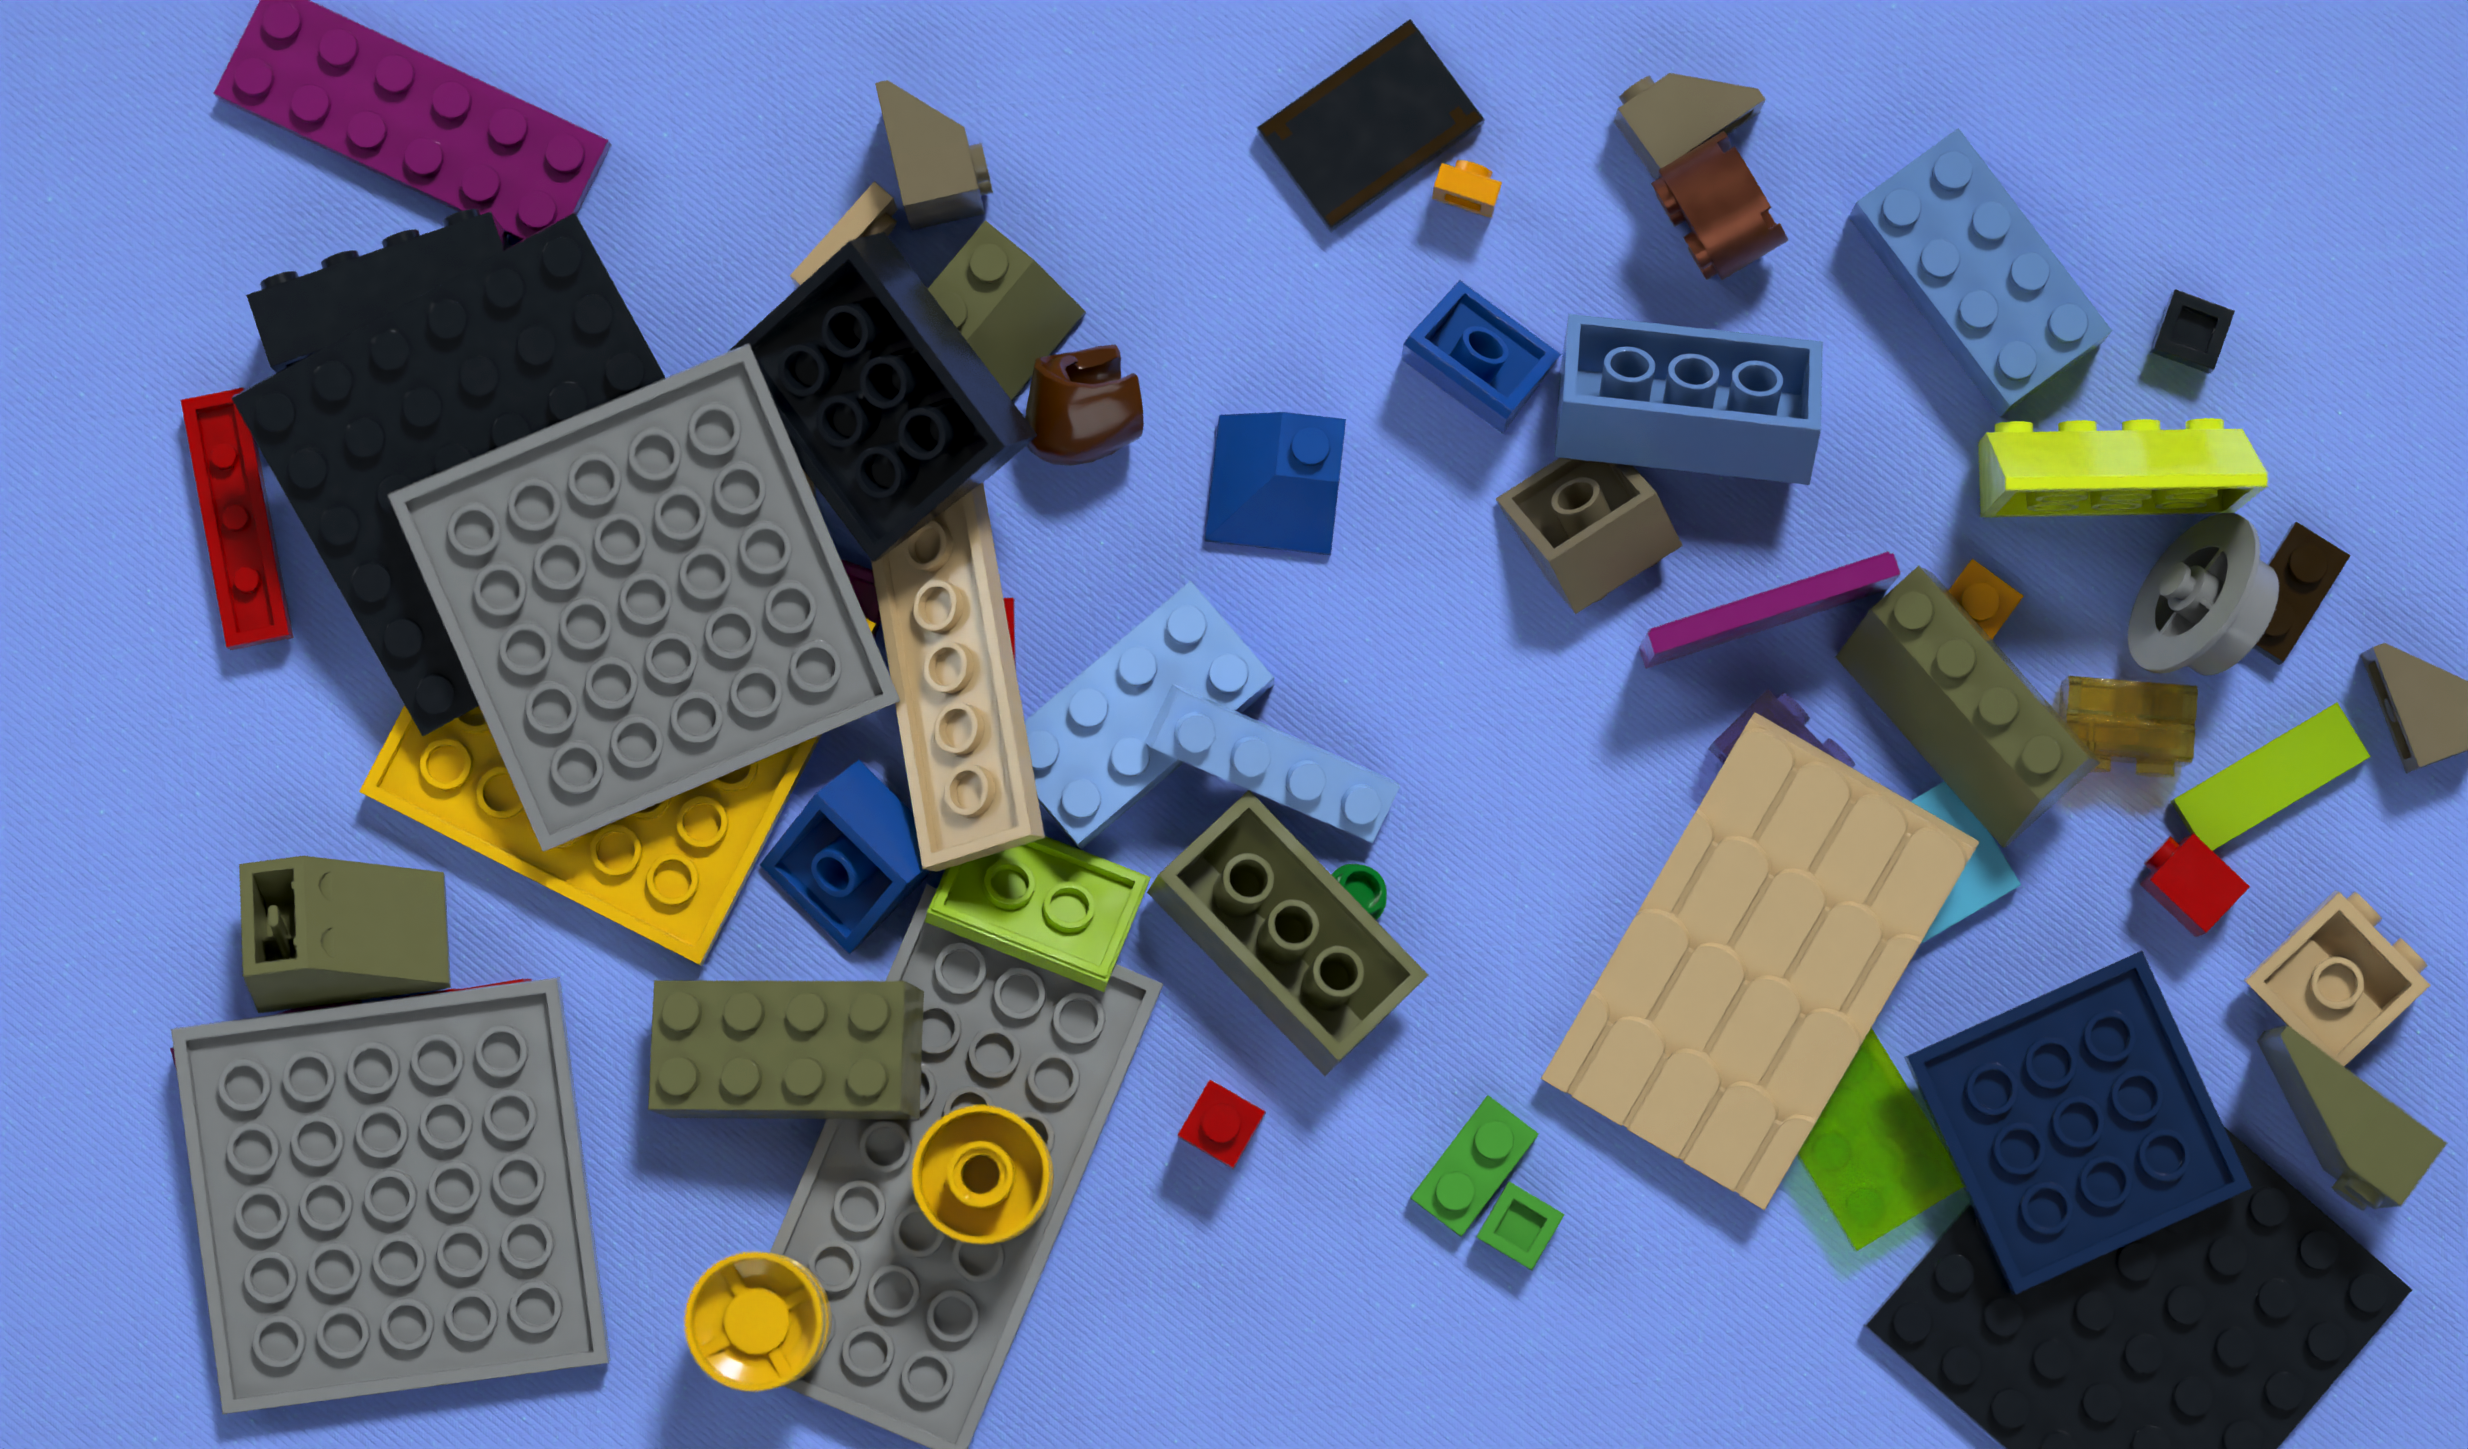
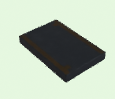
(1370, 125)

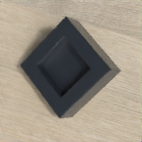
(2192, 331)

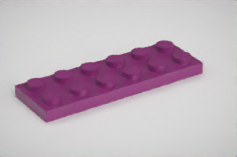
(410, 117)

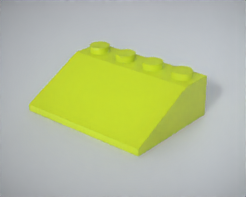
(2117, 470)

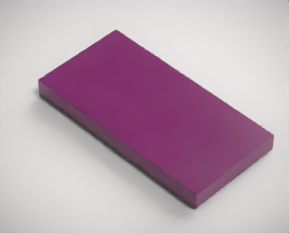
(1769, 609)

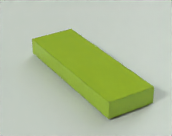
(2271, 778)

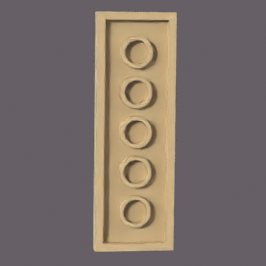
(957, 689)

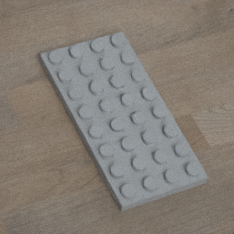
(912, 1309)

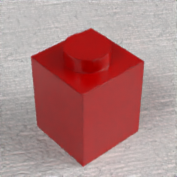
(2192, 883)
(1221, 1124)

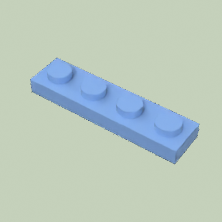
(1272, 763)

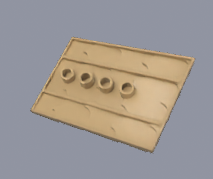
(1759, 960)

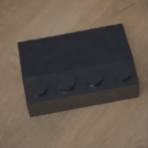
(883, 394)

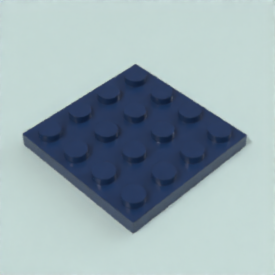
(2077, 1122)

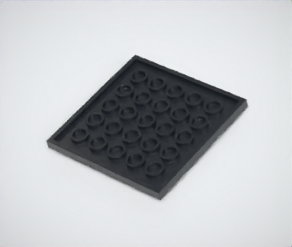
(424, 391)
(2167, 1343)

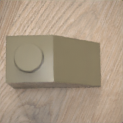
(1681, 114)
(2420, 705)

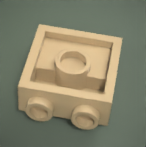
(2339, 977)

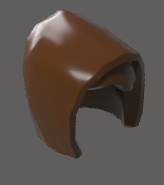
(1083, 406)

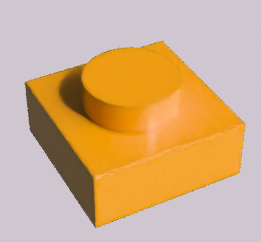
(1467, 187)
(1985, 597)

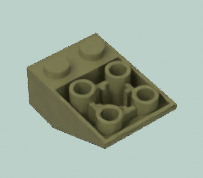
(340, 931)

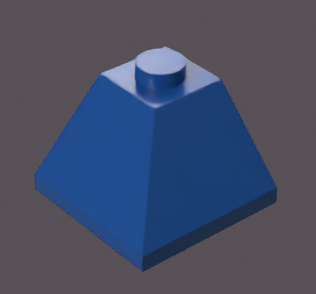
(1276, 481)

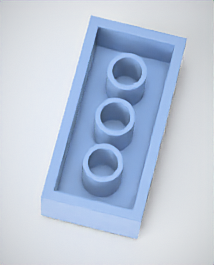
(1093, 732)

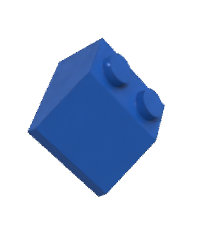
(849, 856)

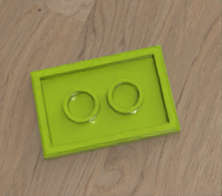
(1044, 907)

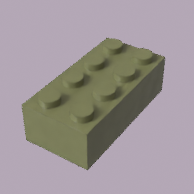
(786, 1049)

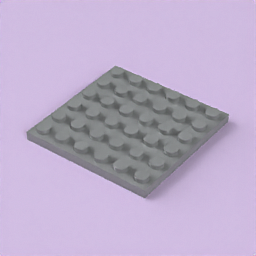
(644, 597)
(391, 1195)

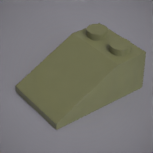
(2352, 1128)

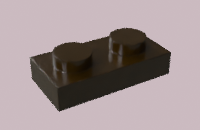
(2305, 573)

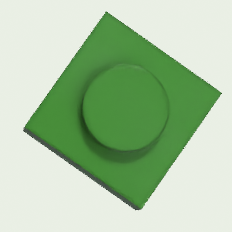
(1520, 1225)

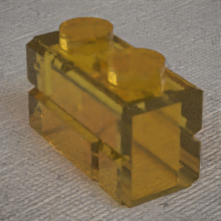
(2132, 722)

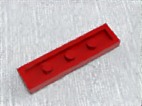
(236, 522)

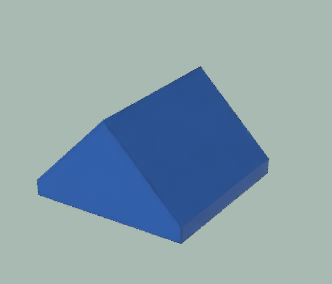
(1479, 355)

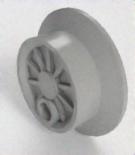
(2204, 599)

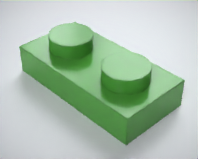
(1474, 1165)

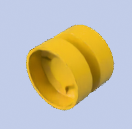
(982, 1175)
(757, 1321)

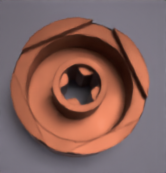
(1720, 205)

